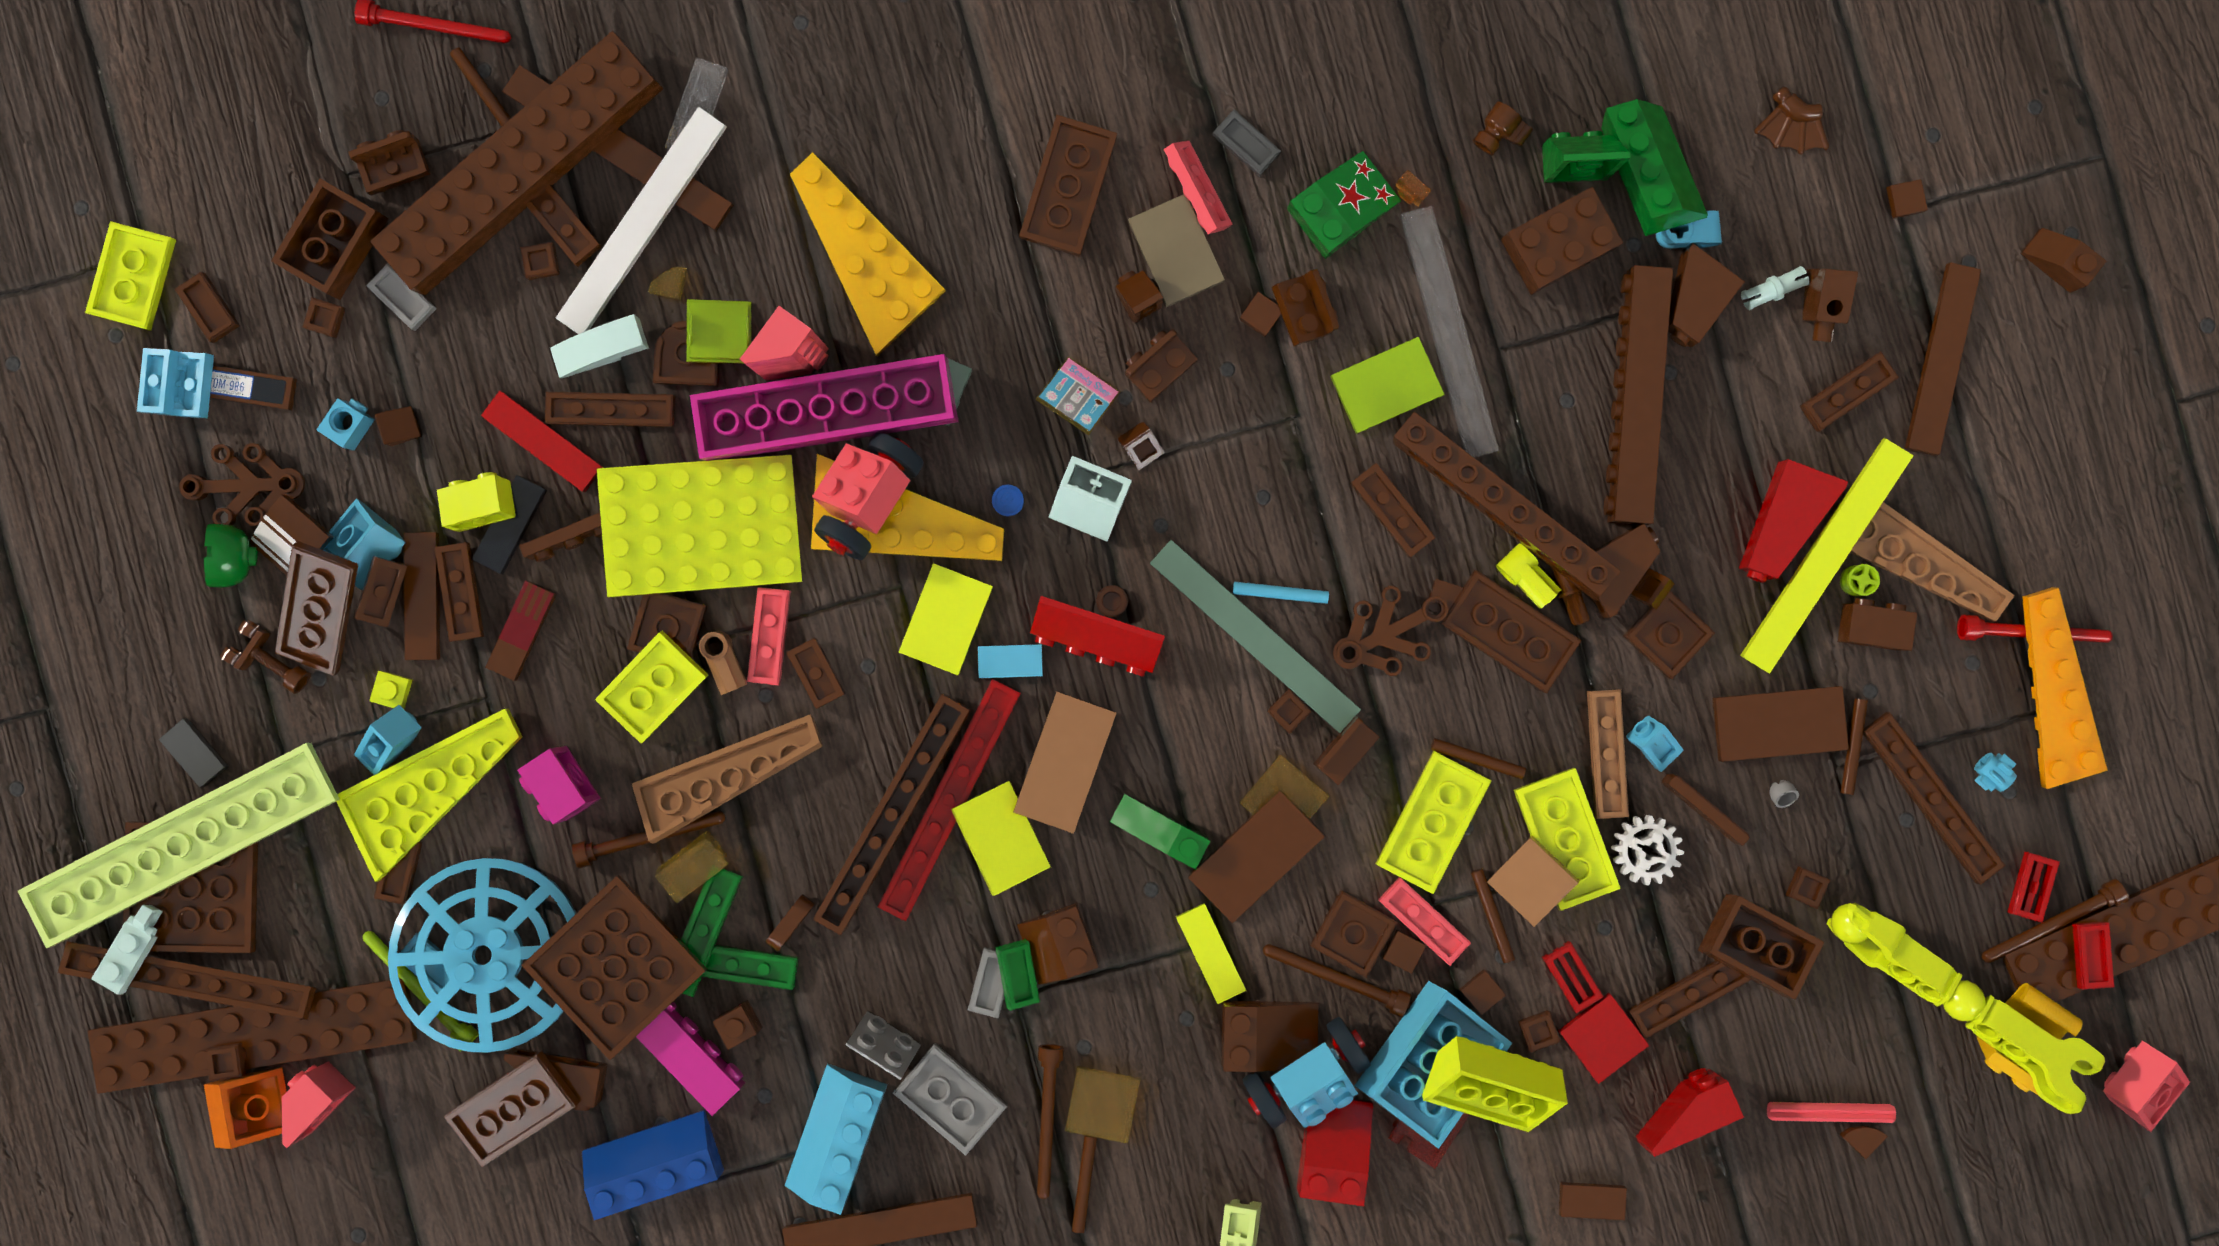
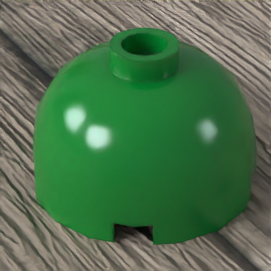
(227, 555)

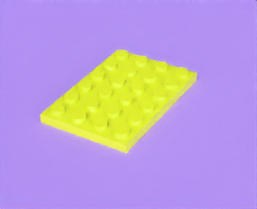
(699, 525)

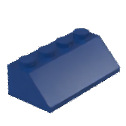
(650, 1165)

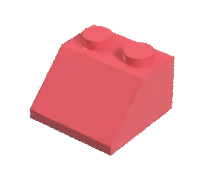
(2146, 1085)
(311, 1100)

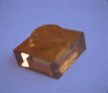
(1412, 189)

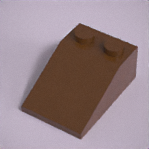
(1267, 1034)

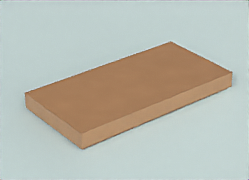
(1064, 762)

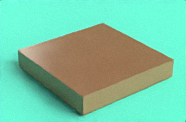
(1533, 881)

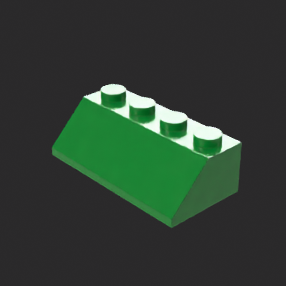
(1656, 171)

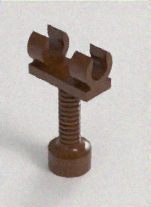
(294, 679)

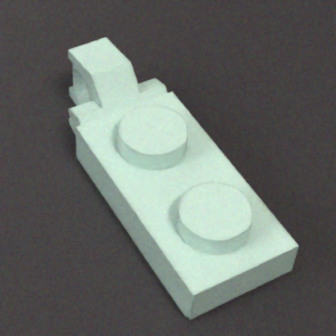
(128, 950)

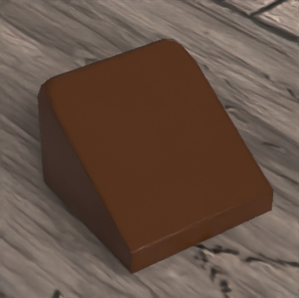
(397, 426)
(1141, 445)

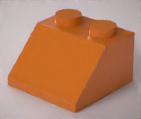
(246, 1107)

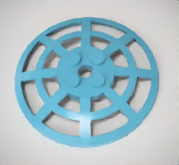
(460, 951)

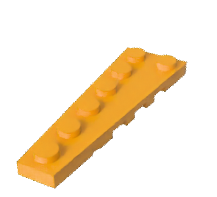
(2064, 715)

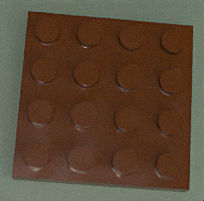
(209, 908)
(614, 967)

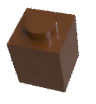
(737, 1024)

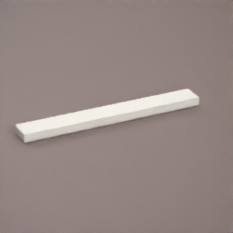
(641, 221)

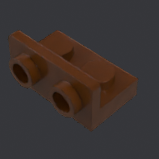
(1306, 307)
(1160, 364)

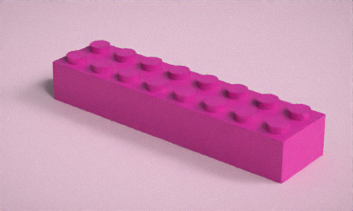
(824, 408)

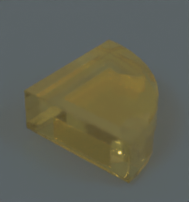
(669, 283)

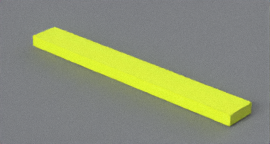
(1826, 555)

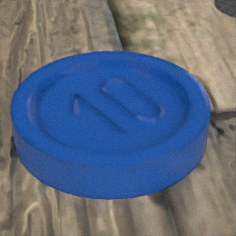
(1007, 500)

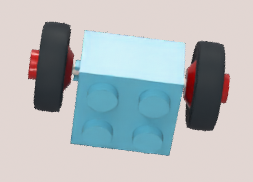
(1311, 1083)

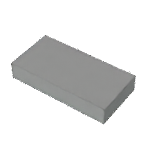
(395, 294)
(988, 987)

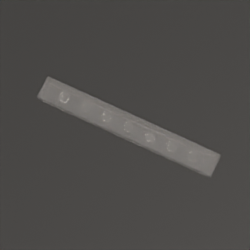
(1449, 332)

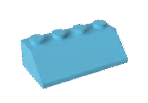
(835, 1138)

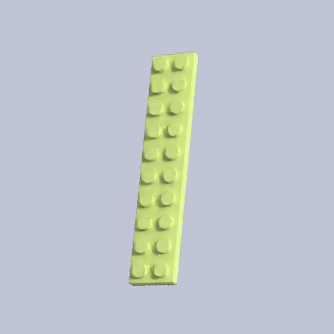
(178, 845)

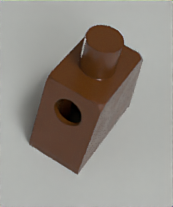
(1828, 300)

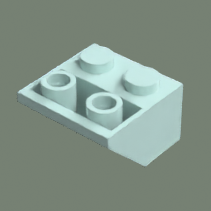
(1089, 498)

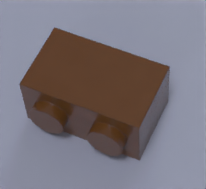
(1877, 626)

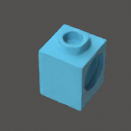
(333, 427)

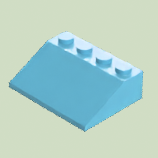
(1407, 1056)

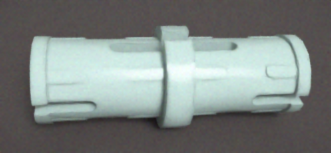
(1775, 288)

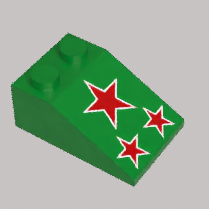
(1343, 204)

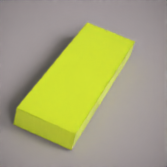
(1211, 953)

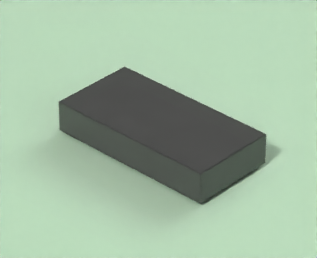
(1246, 143)
(193, 752)

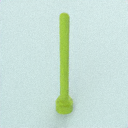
(458, 1030)

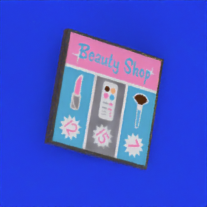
(1078, 395)

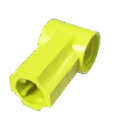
(1522, 569)

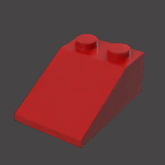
(1690, 1111)
(1337, 1156)

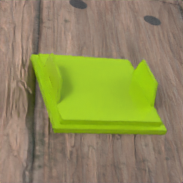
(718, 330)

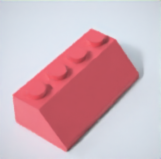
(785, 348)

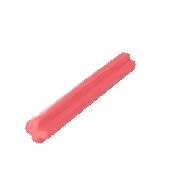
(1831, 1112)

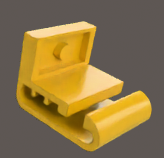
(2042, 1012)

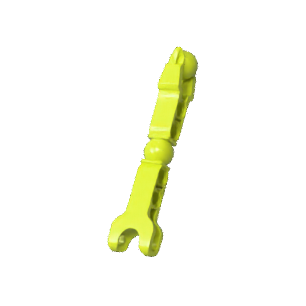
(2047, 1059)

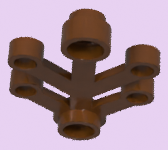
(248, 485)
(1385, 634)

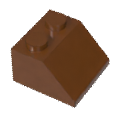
(1059, 944)

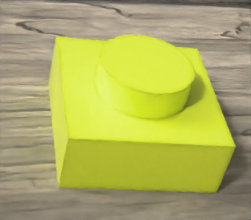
(390, 689)

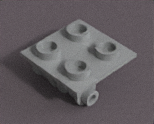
(883, 1045)

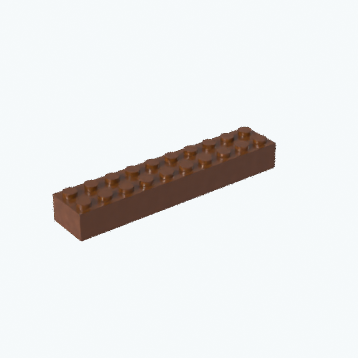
(516, 164)

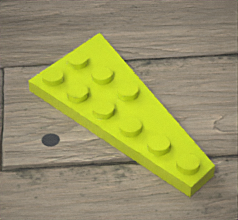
(409, 798)

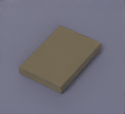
(1176, 250)

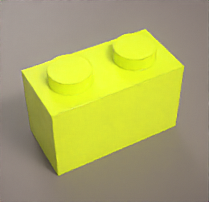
(476, 502)

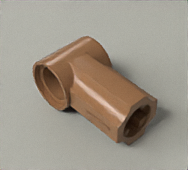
(724, 666)

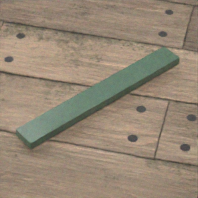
(1255, 636)

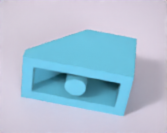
(387, 739)

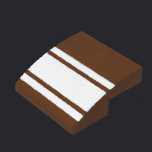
(284, 526)

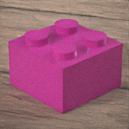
(557, 785)

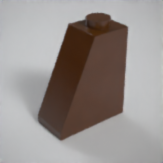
(1699, 295)
(1632, 555)

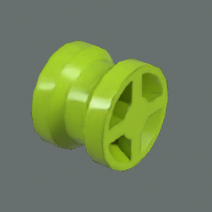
(1867, 580)

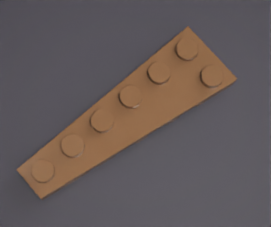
(1919, 558)
(701, 785)

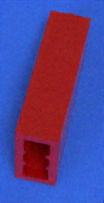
(1789, 515)

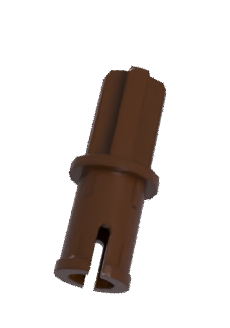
(1573, 600)

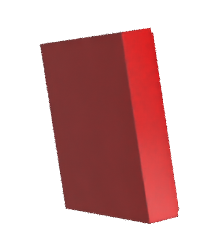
(1603, 1038)

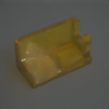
(691, 866)

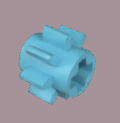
(1995, 772)

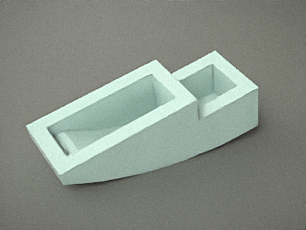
(599, 346)

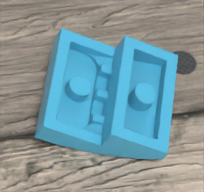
(175, 383)

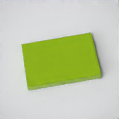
(1387, 385)

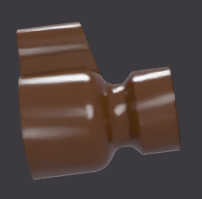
(1502, 123)

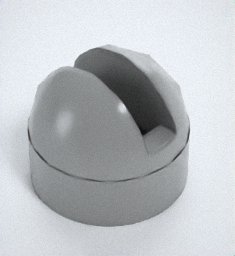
(1783, 794)

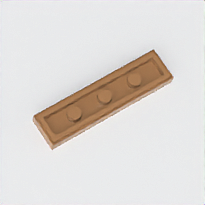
(1607, 754)

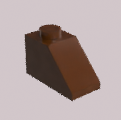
(2063, 259)
(1138, 295)

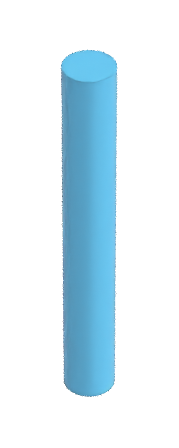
(1280, 592)

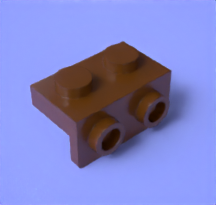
(390, 161)

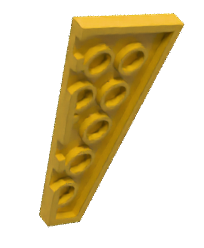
(875, 269)
(921, 528)

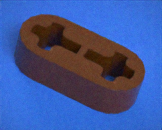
(790, 922)

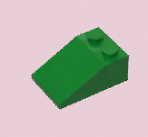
(1582, 157)

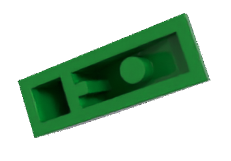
(1160, 831)

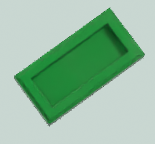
(1017, 974)

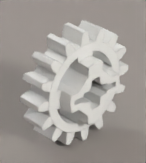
(1653, 839)

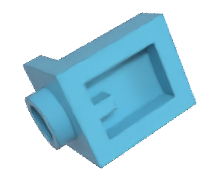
(1655, 742)

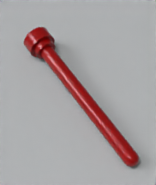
(369, 13)
(1972, 627)

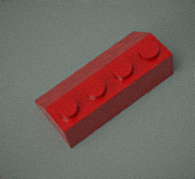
(1097, 635)

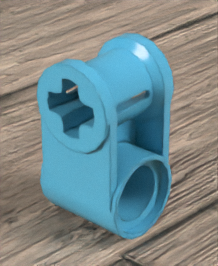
(1702, 233)

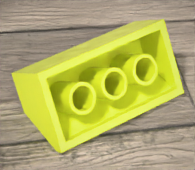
(1494, 1084)

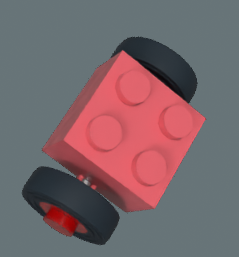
(863, 491)

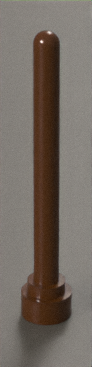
(585, 853)
(2111, 894)
(1394, 1000)
(1050, 1058)

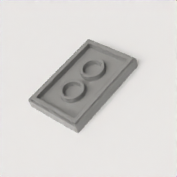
(950, 1099)

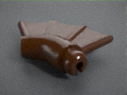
(1794, 123)

